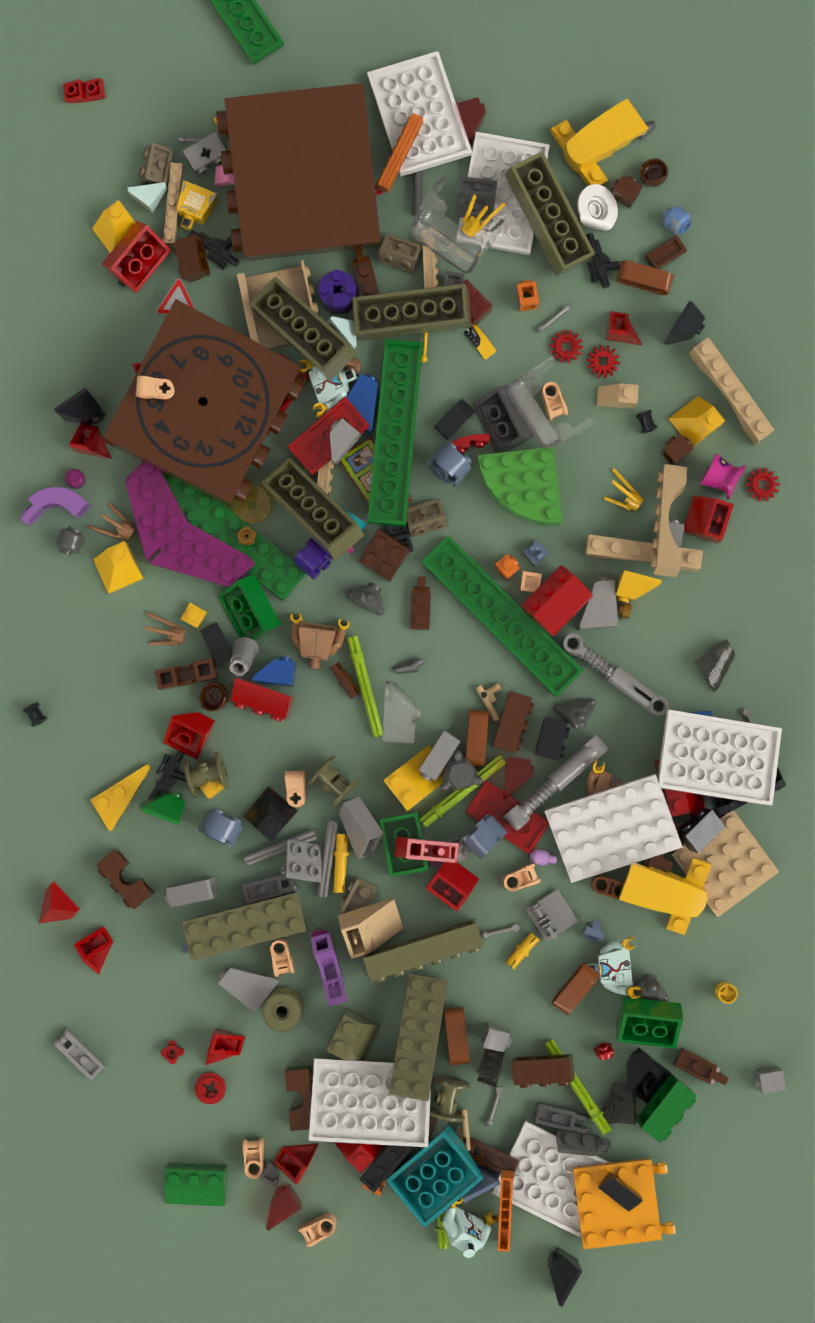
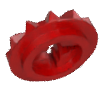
(214, 1096)

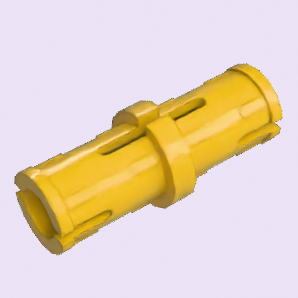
(522, 950)

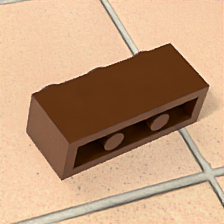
(512, 722)
(543, 1070)

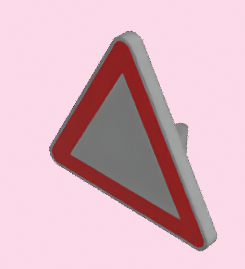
(177, 292)

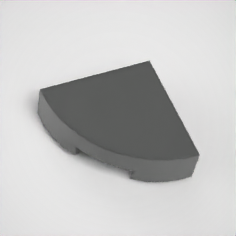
(270, 1174)

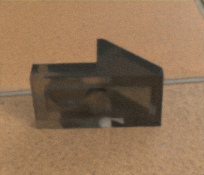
(490, 1067)

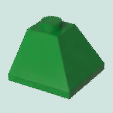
(165, 806)

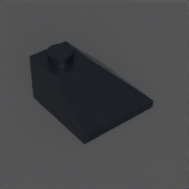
(687, 325)
(81, 409)
(270, 814)
(645, 1075)
(564, 1273)

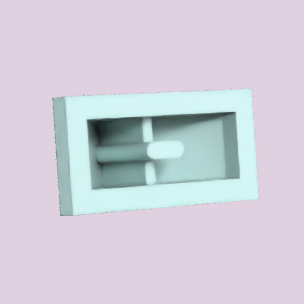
(149, 195)
(344, 328)

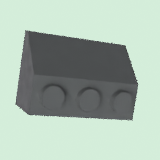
(502, 420)

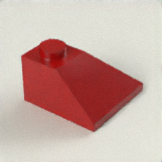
(189, 733)
(359, 1154)

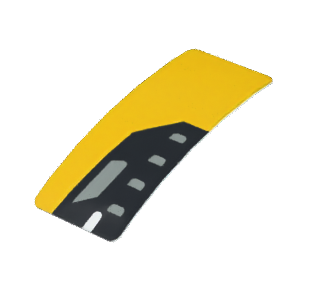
(480, 341)

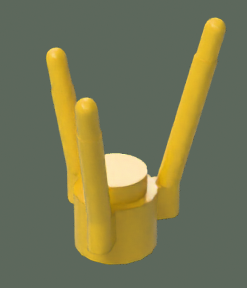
(472, 224)
(633, 498)

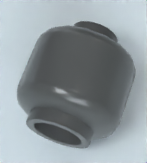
(70, 541)

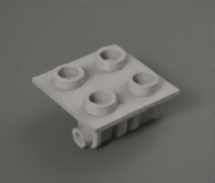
(303, 861)
(551, 915)

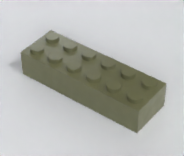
(549, 213)
(412, 312)
(302, 328)
(312, 509)
(243, 926)
(423, 950)
(418, 1037)

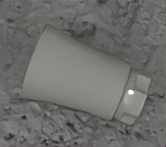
(243, 655)

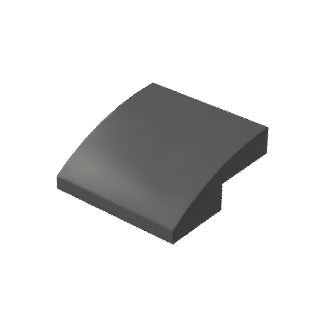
(485, 196)

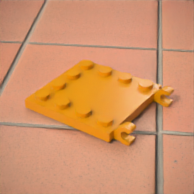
(607, 1222)

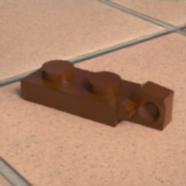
(364, 274)
(420, 606)
(699, 1067)

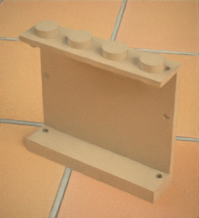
(294, 279)

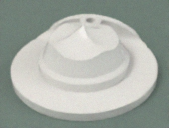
(597, 207)

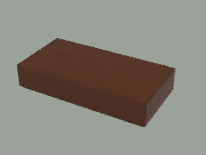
(666, 253)

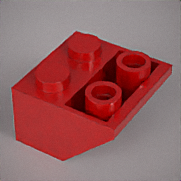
(708, 518)
(452, 884)

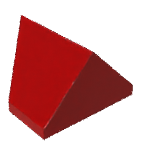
(621, 329)
(89, 441)
(57, 905)
(94, 949)
(224, 1045)
(295, 1160)

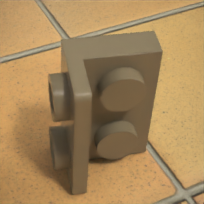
(156, 164)
(399, 253)
(426, 517)
(360, 895)

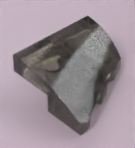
(716, 663)
(620, 1105)

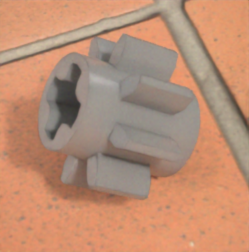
(463, 851)

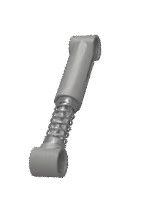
(617, 676)
(558, 780)

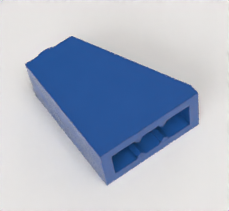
(364, 398)

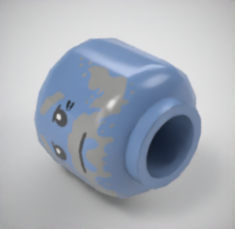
(677, 220)

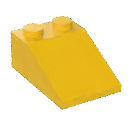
(409, 784)

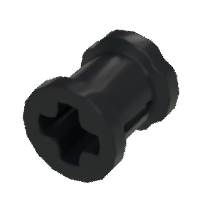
(646, 421)
(35, 721)

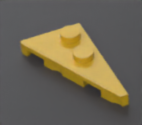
(114, 800)

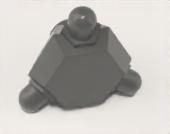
(368, 598)
(576, 711)
(459, 774)
(650, 989)

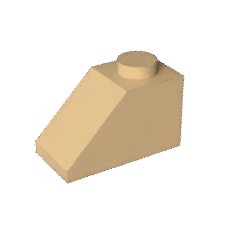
(618, 396)

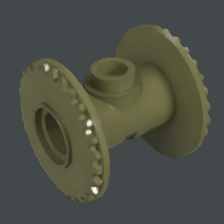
(204, 772)
(333, 781)
(280, 1020)
(446, 1098)

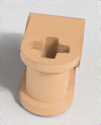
(149, 388)
(553, 402)
(295, 783)
(522, 877)
(281, 961)
(253, 1153)
(314, 1231)

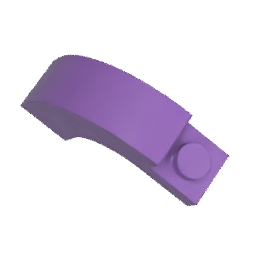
(51, 498)
(329, 968)

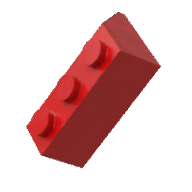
(136, 256)
(557, 600)
(261, 700)
(681, 802)

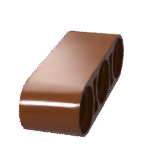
(644, 277)
(477, 737)
(610, 885)
(575, 988)
(456, 1036)

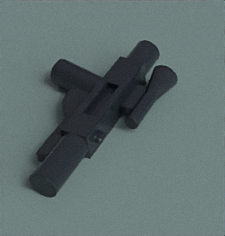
(219, 249)
(601, 263)
(170, 774)

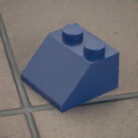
(277, 672)

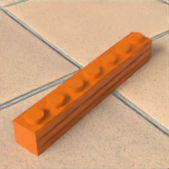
(399, 153)
(505, 1210)

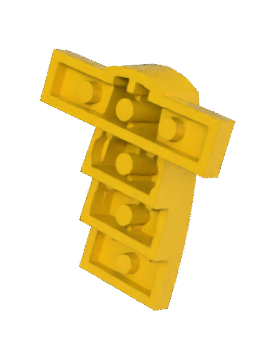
(598, 140)
(668, 892)

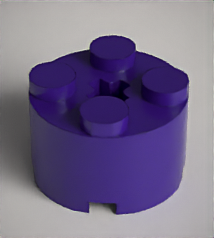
(337, 281)
(312, 559)

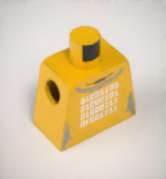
(195, 204)

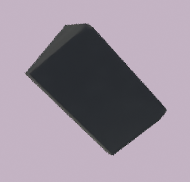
(620, 1192)

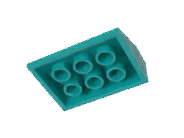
(435, 1176)

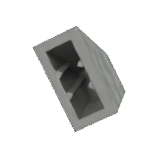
(601, 609)
(439, 756)
(360, 827)
(191, 892)
(248, 985)

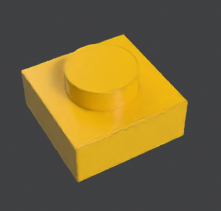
(193, 615)
(211, 789)

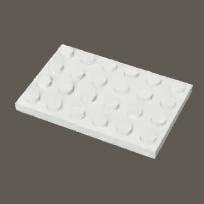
(421, 89)
(490, 160)
(719, 757)
(613, 828)
(355, 1106)
(546, 1177)

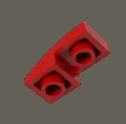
(86, 91)
(478, 441)

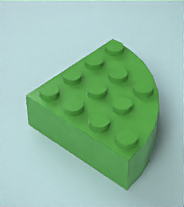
(524, 484)

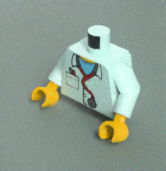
(327, 391)
(615, 967)
(467, 1230)

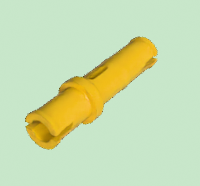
(340, 863)

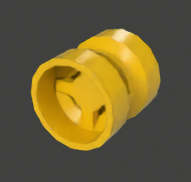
(727, 995)

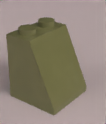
(352, 1036)

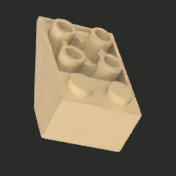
(370, 926)

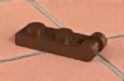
(492, 1157)

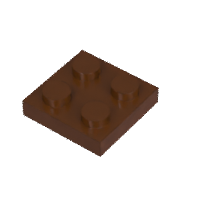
(384, 554)

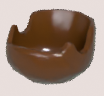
(653, 172)
(213, 697)

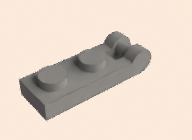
(79, 1054)

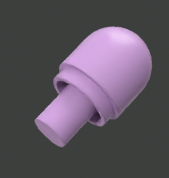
(542, 857)

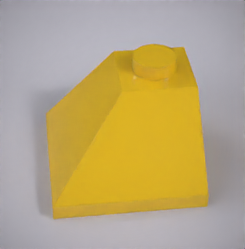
(113, 225)
(696, 420)
(117, 567)
(634, 585)

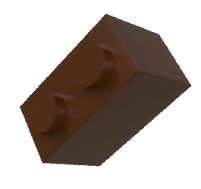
(191, 258)

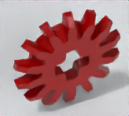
(565, 338)
(604, 369)
(763, 476)

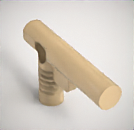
(489, 699)
(464, 1131)

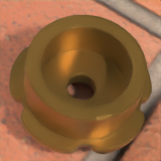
(246, 531)
(625, 610)

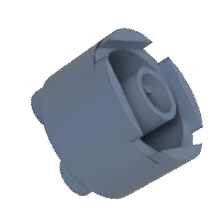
(449, 464)
(220, 827)
(484, 835)

